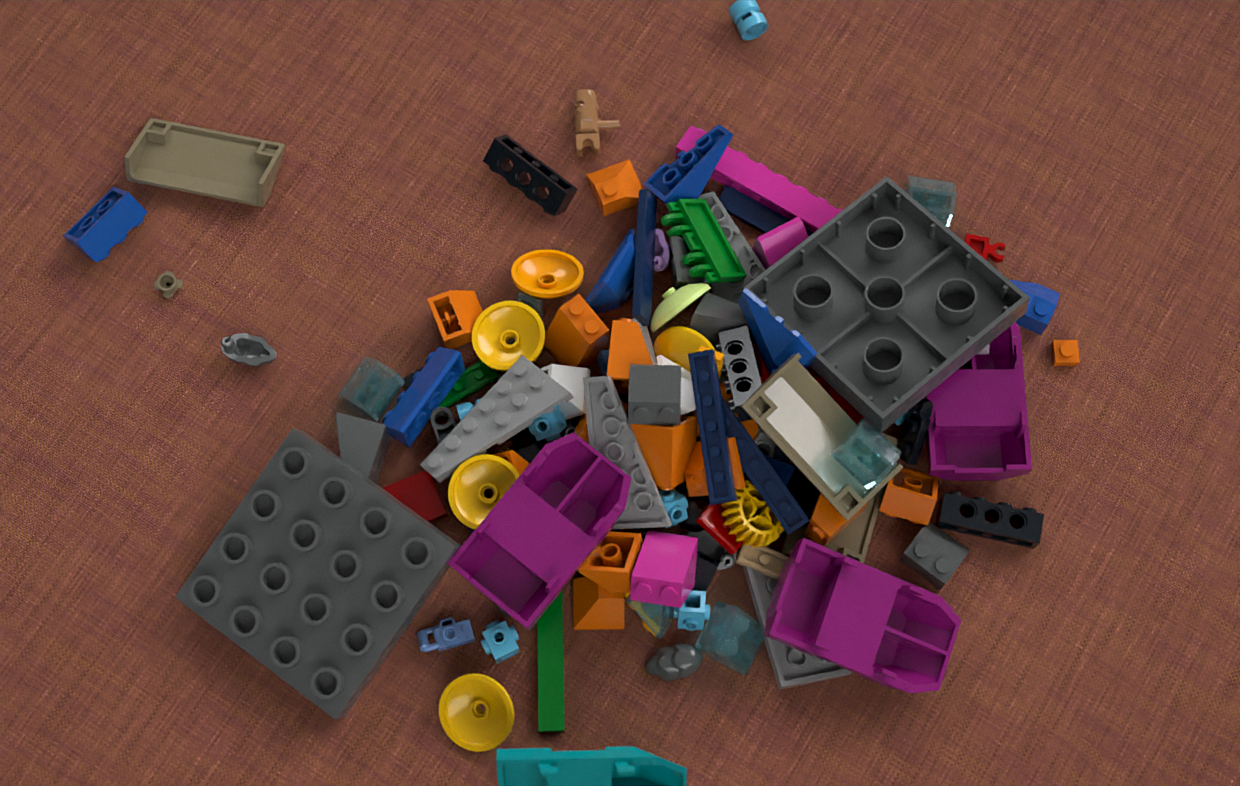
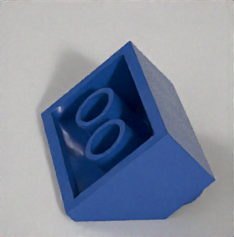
(106, 224)

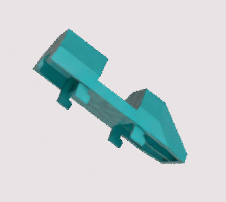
(586, 768)

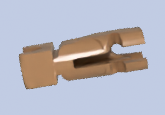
(588, 123)

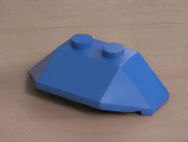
(617, 279)

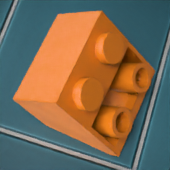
(455, 316)

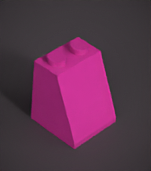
(779, 241)
(665, 569)

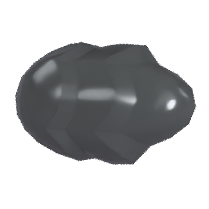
(247, 350)
(711, 547)
(674, 661)

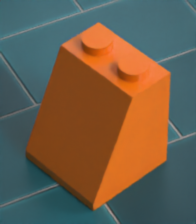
(576, 334)
(626, 348)
(667, 449)
(827, 522)

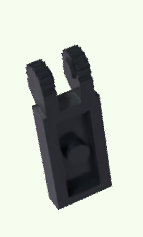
(915, 431)

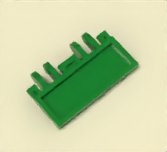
(705, 238)

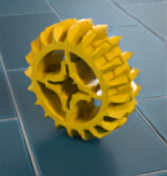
(751, 518)

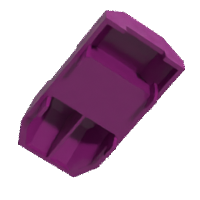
(982, 416)
(544, 528)
(862, 619)

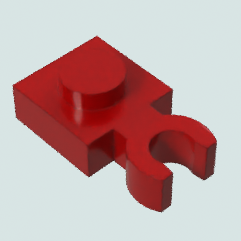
(983, 248)

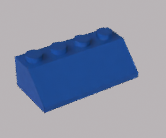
(424, 395)

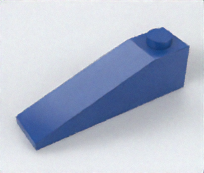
(691, 171)
(1040, 306)
(771, 336)

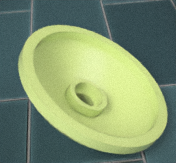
(675, 302)

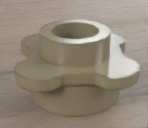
(163, 279)

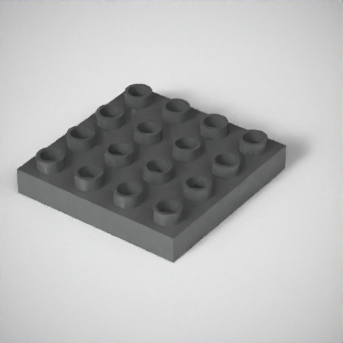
(888, 301)
(318, 573)

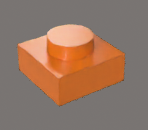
(1065, 352)

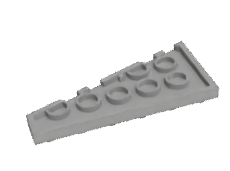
(751, 264)
(502, 413)
(616, 441)
(788, 664)

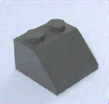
(679, 271)
(654, 394)
(934, 555)

